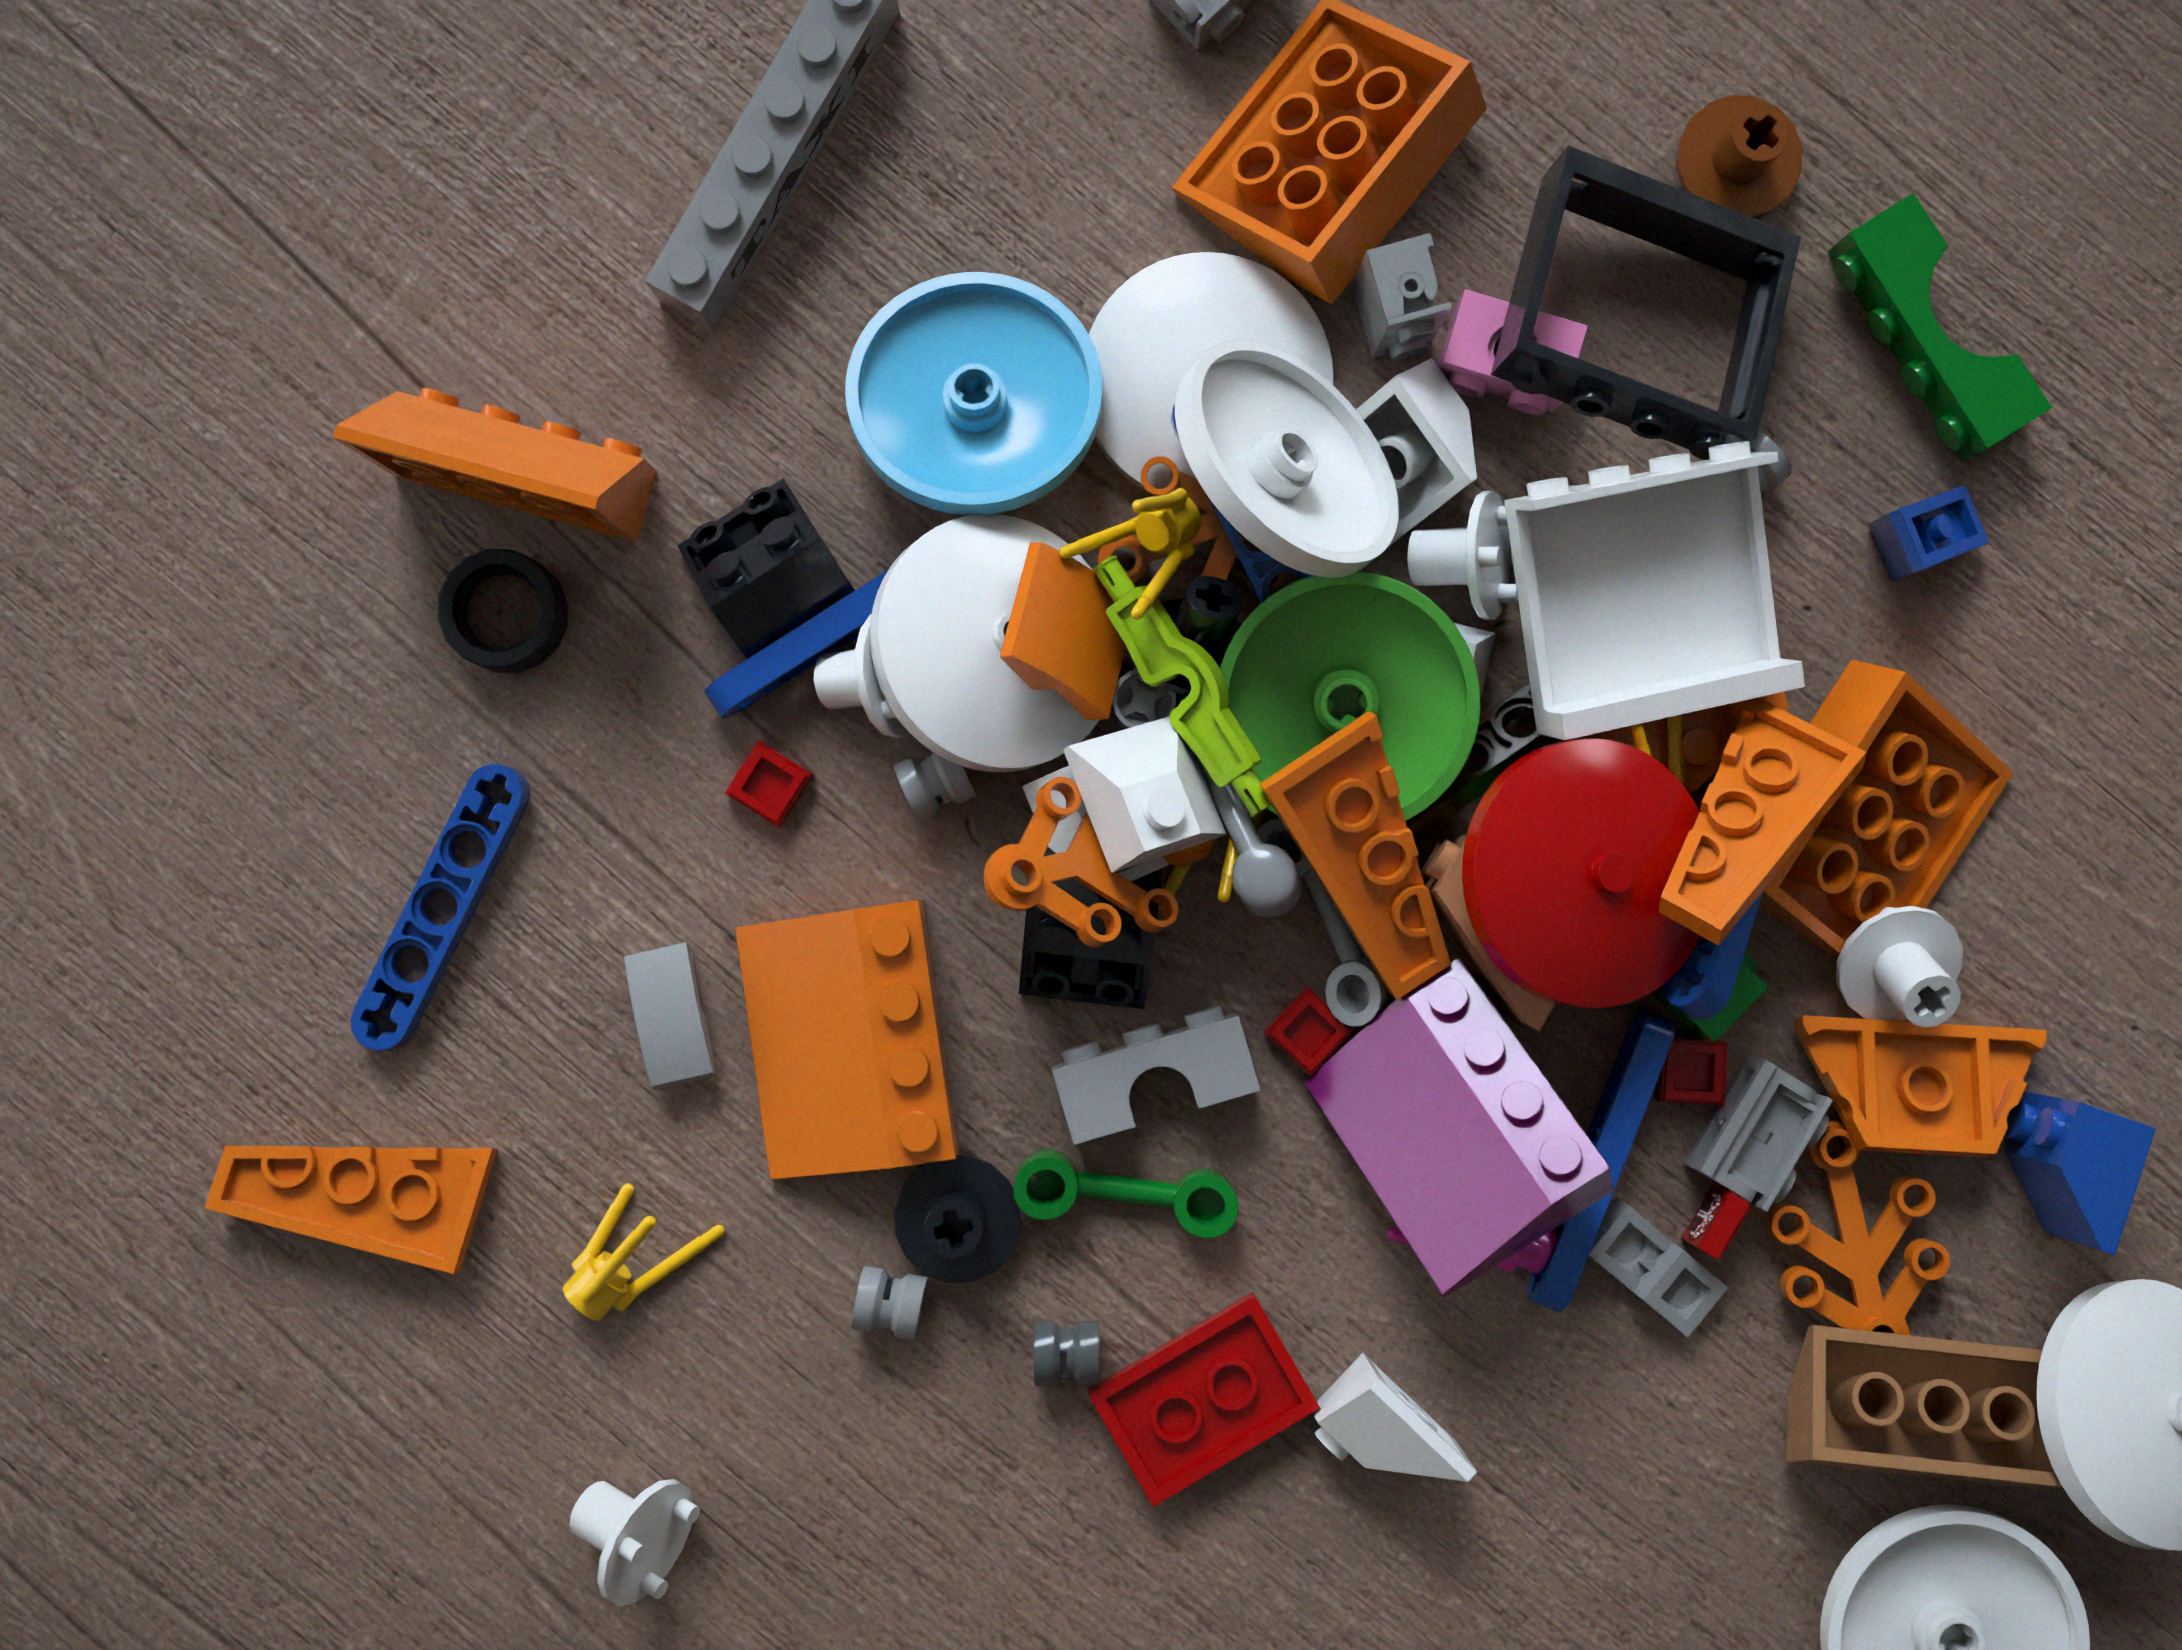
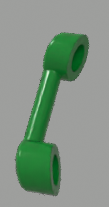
(1201, 1199)

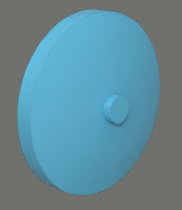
(974, 393)

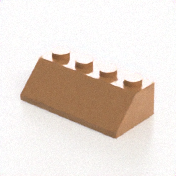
(1918, 1408)

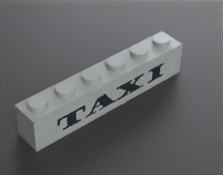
(768, 155)

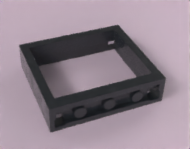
(1679, 224)

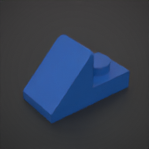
(1928, 532)

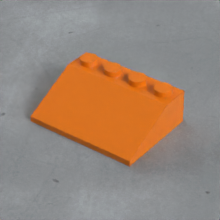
(1333, 145)
(503, 461)
(1898, 819)
(848, 1041)

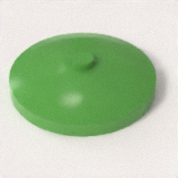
(1352, 647)

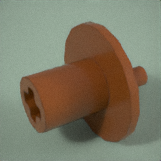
(1740, 155)

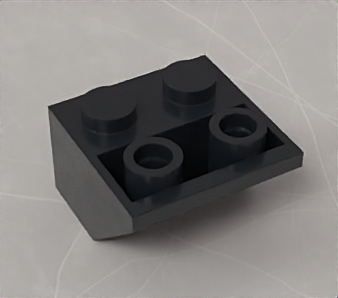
(764, 568)
(1063, 967)

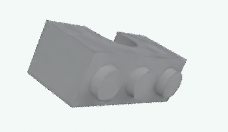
(1098, 1083)

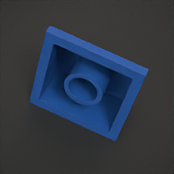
(2077, 1166)

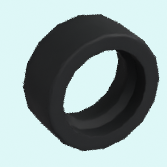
(469, 575)

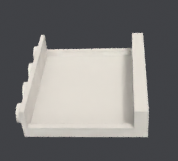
(1647, 592)

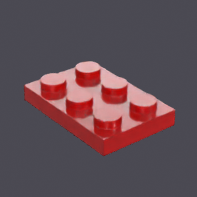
(1203, 1399)

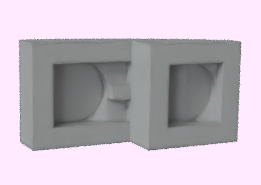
(669, 1016)
(1655, 1268)

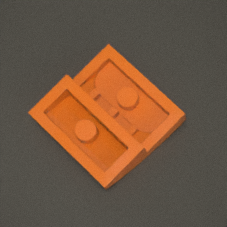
(1062, 632)

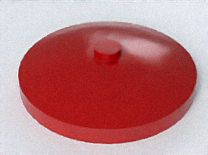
(1573, 872)

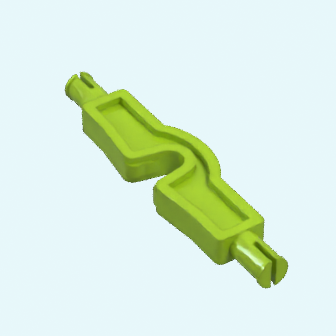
(1204, 714)

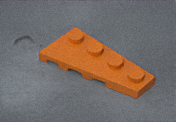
(1354, 836)

